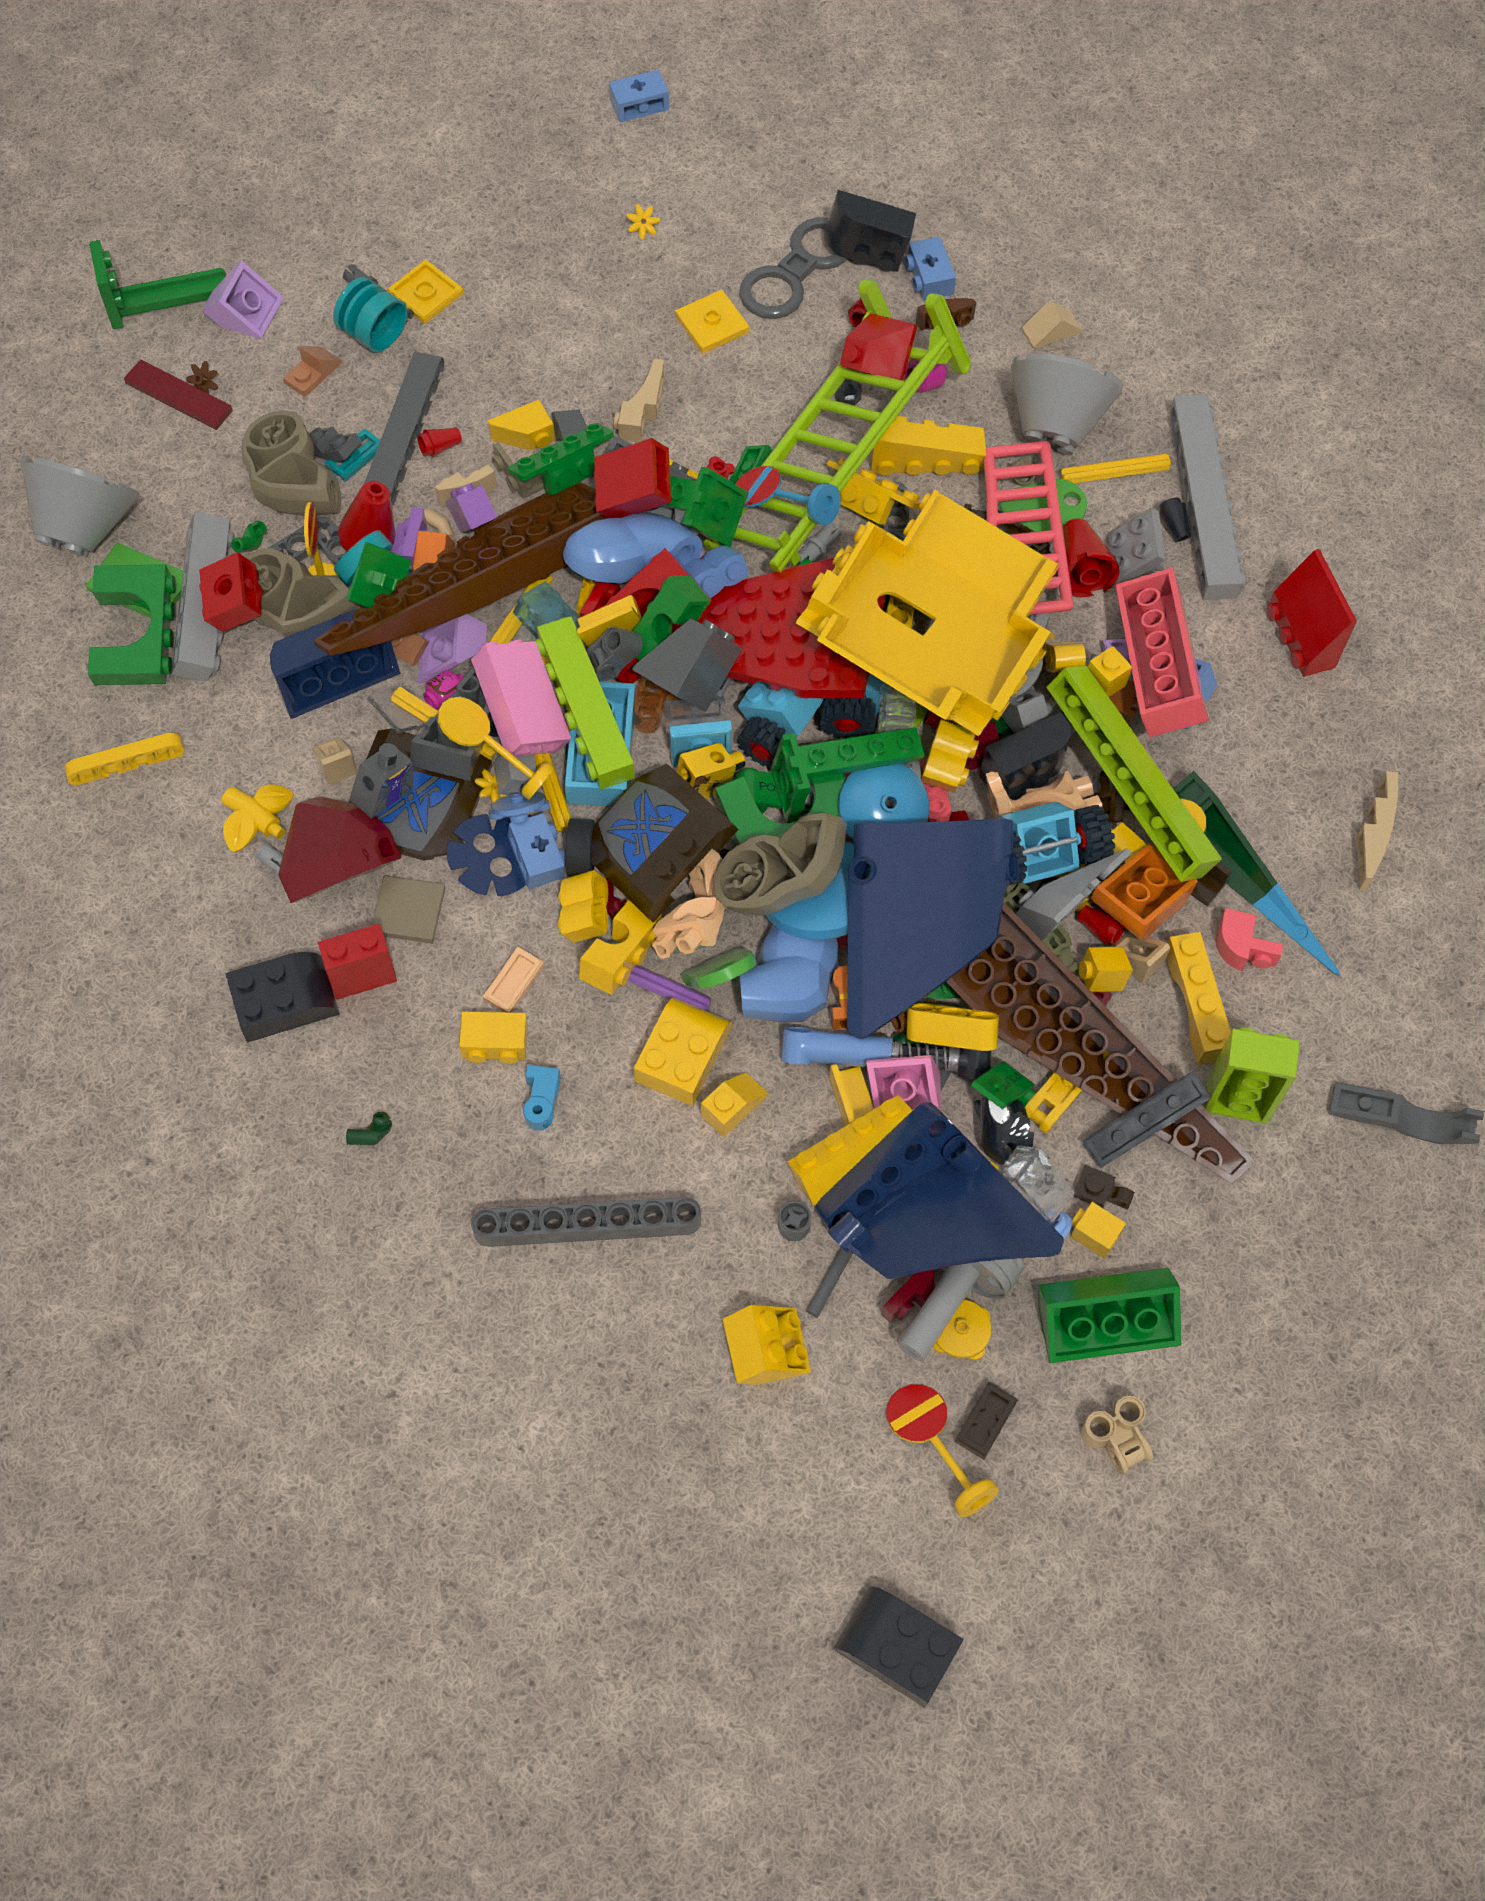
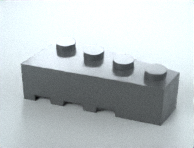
(438, 753)

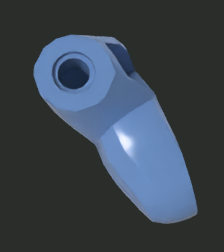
(621, 547)
(790, 978)

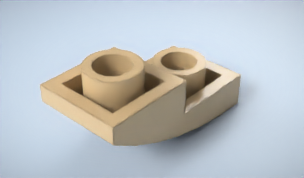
(483, 476)

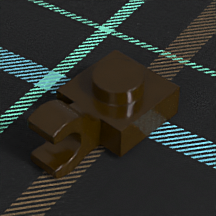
(1111, 799)
(1098, 1188)

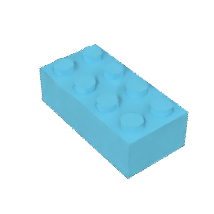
(578, 786)

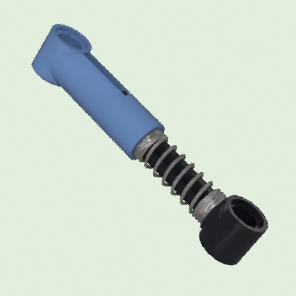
(807, 1046)

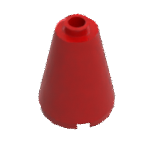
(367, 513)
(1088, 559)

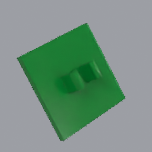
(376, 574)

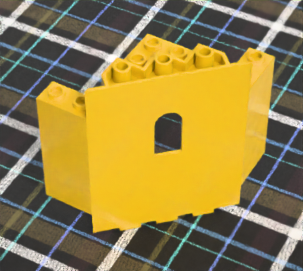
(964, 578)

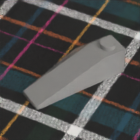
(1058, 899)

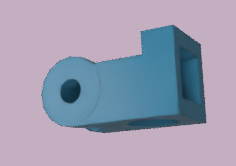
(541, 1106)

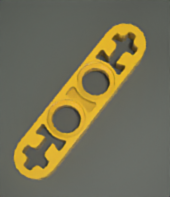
(124, 758)

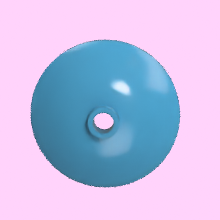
(865, 794)

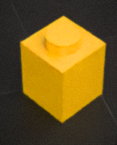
(1110, 670)
(1105, 969)
(1097, 1229)

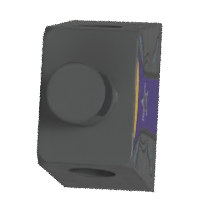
(382, 780)

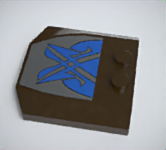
(435, 807)
(656, 838)

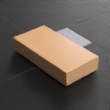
(513, 980)

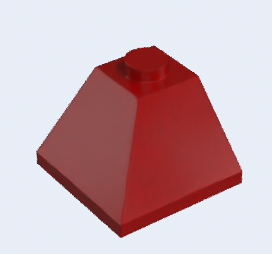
(879, 346)

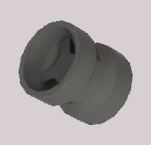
(793, 1214)

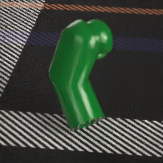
(251, 538)

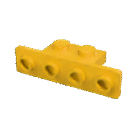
(872, 497)

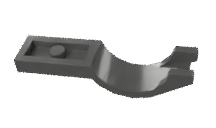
(1396, 1112)

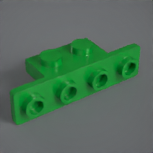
(564, 461)

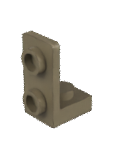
(525, 488)

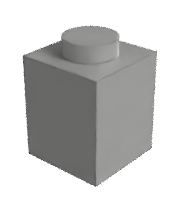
(509, 778)

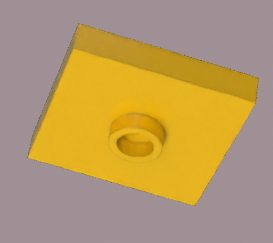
(712, 321)

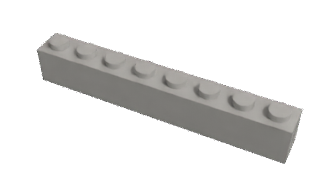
(1206, 498)

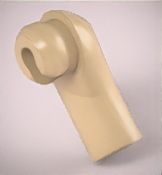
(438, 521)

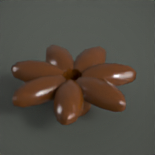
(202, 377)

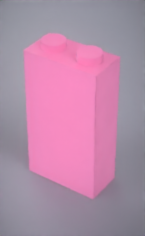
(520, 698)

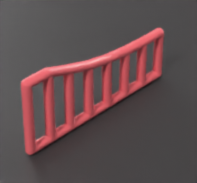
(1052, 513)

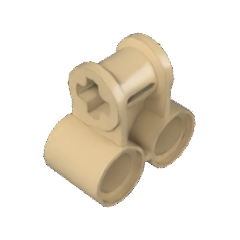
(1121, 1435)

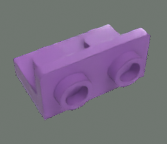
(407, 533)

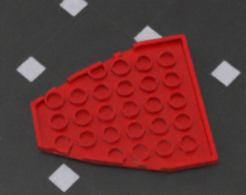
(774, 648)

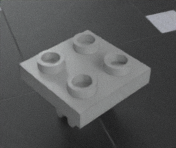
(1138, 546)

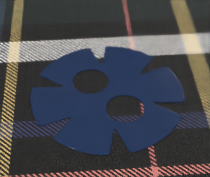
(479, 874)

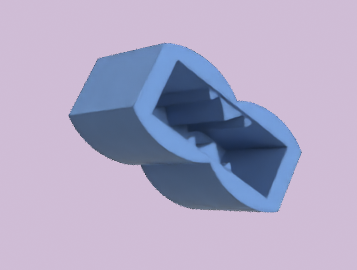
(718, 569)

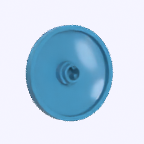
(821, 915)

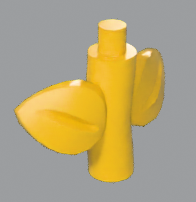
(254, 814)

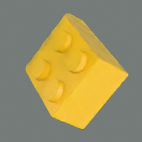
(681, 1050)

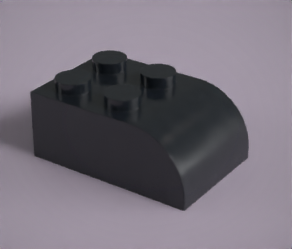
(868, 231)
(1029, 755)
(281, 994)
(898, 1645)

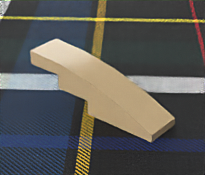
(1374, 837)

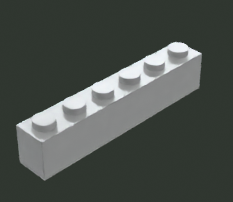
(195, 638)

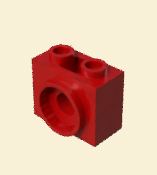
(230, 592)

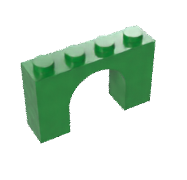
(147, 658)
(740, 808)

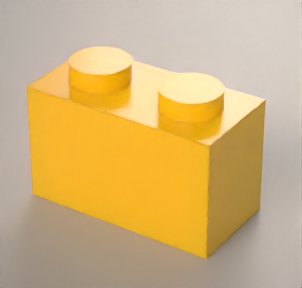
(493, 1036)

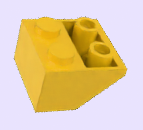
(766, 1344)

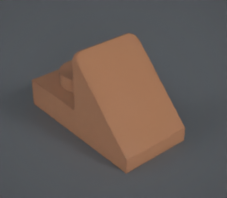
(312, 370)

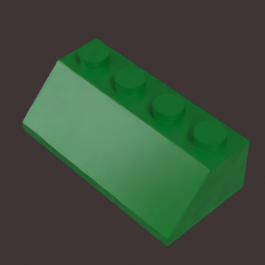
(1110, 1314)

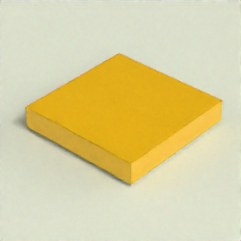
(426, 291)

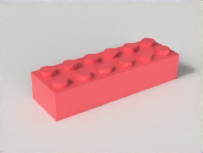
(1161, 653)

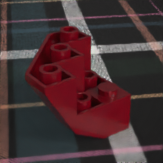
(331, 845)

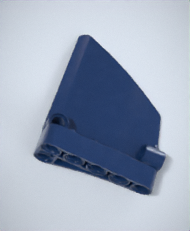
(921, 910)
(931, 1204)

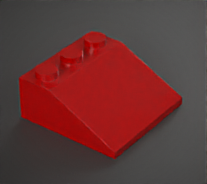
(1312, 616)

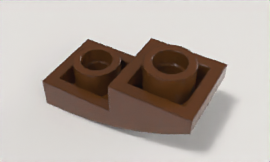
(961, 310)

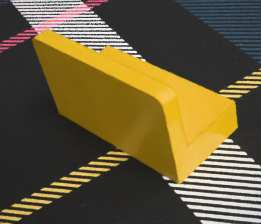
(620, 614)
(850, 1093)

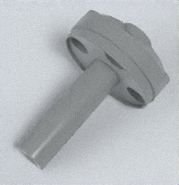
(986, 1278)

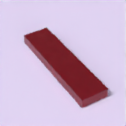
(178, 394)

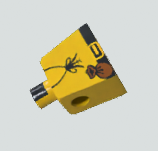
(709, 767)

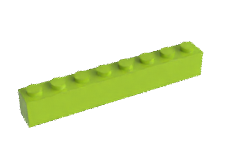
(1134, 773)

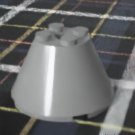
(1061, 398)
(72, 505)

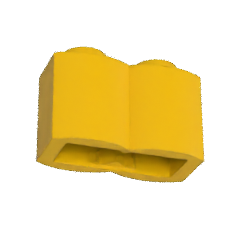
(948, 756)
(583, 906)

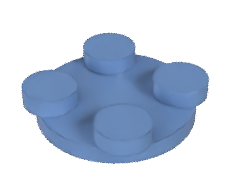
(518, 807)

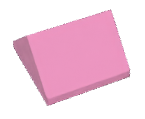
(912, 1078)

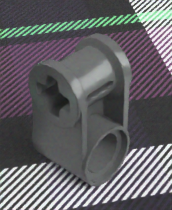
(614, 651)

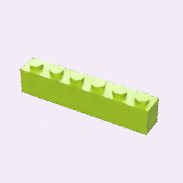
(585, 704)

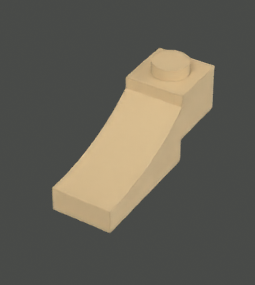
(642, 405)

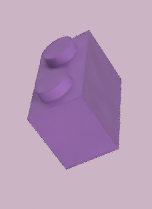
(470, 507)

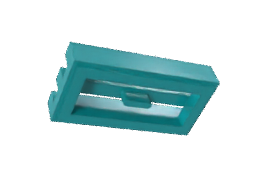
(360, 456)

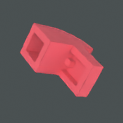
(1238, 946)

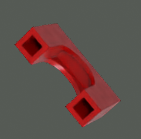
(645, 588)

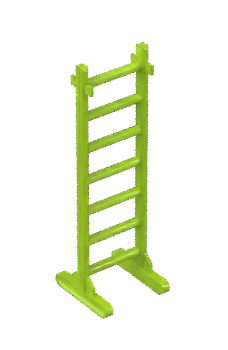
(944, 346)

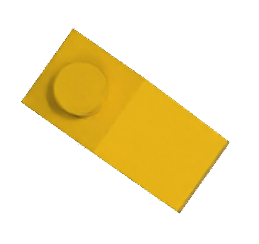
(523, 427)
(732, 1102)

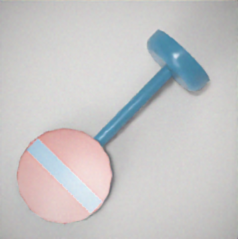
(765, 482)

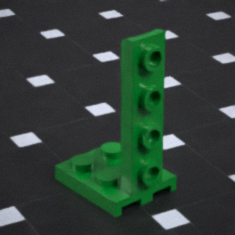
(148, 295)
(710, 504)
(798, 764)

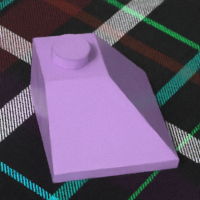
(243, 302)
(450, 645)

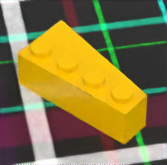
(928, 448)

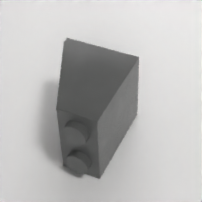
(691, 662)

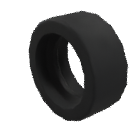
(579, 846)

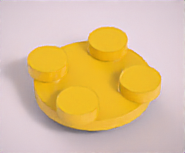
(966, 1332)

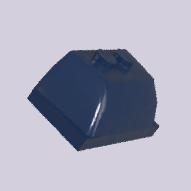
(314, 679)

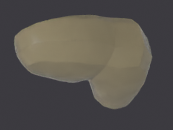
(283, 466)
(293, 596)
(778, 871)

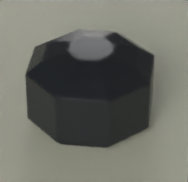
(849, 392)

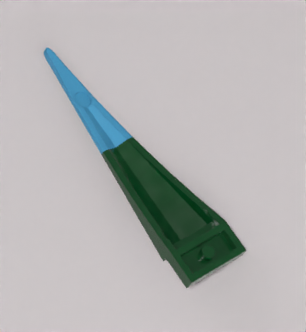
(1249, 873)

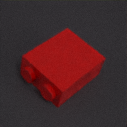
(632, 479)
(357, 961)

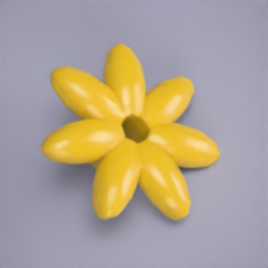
(646, 217)
(489, 786)

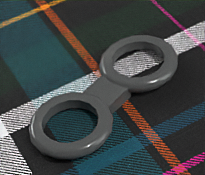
(792, 269)

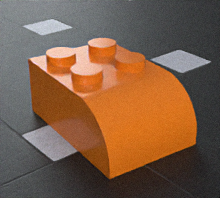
(1143, 893)

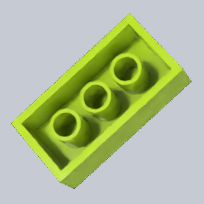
(1251, 1075)

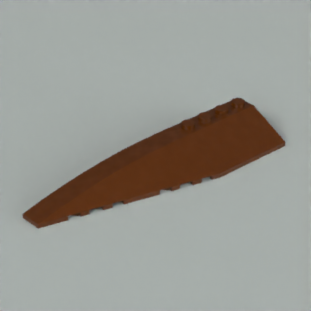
(492, 564)
(1068, 1029)

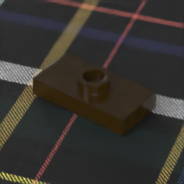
(986, 1420)

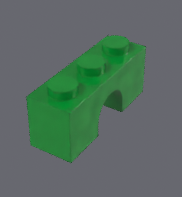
(675, 603)

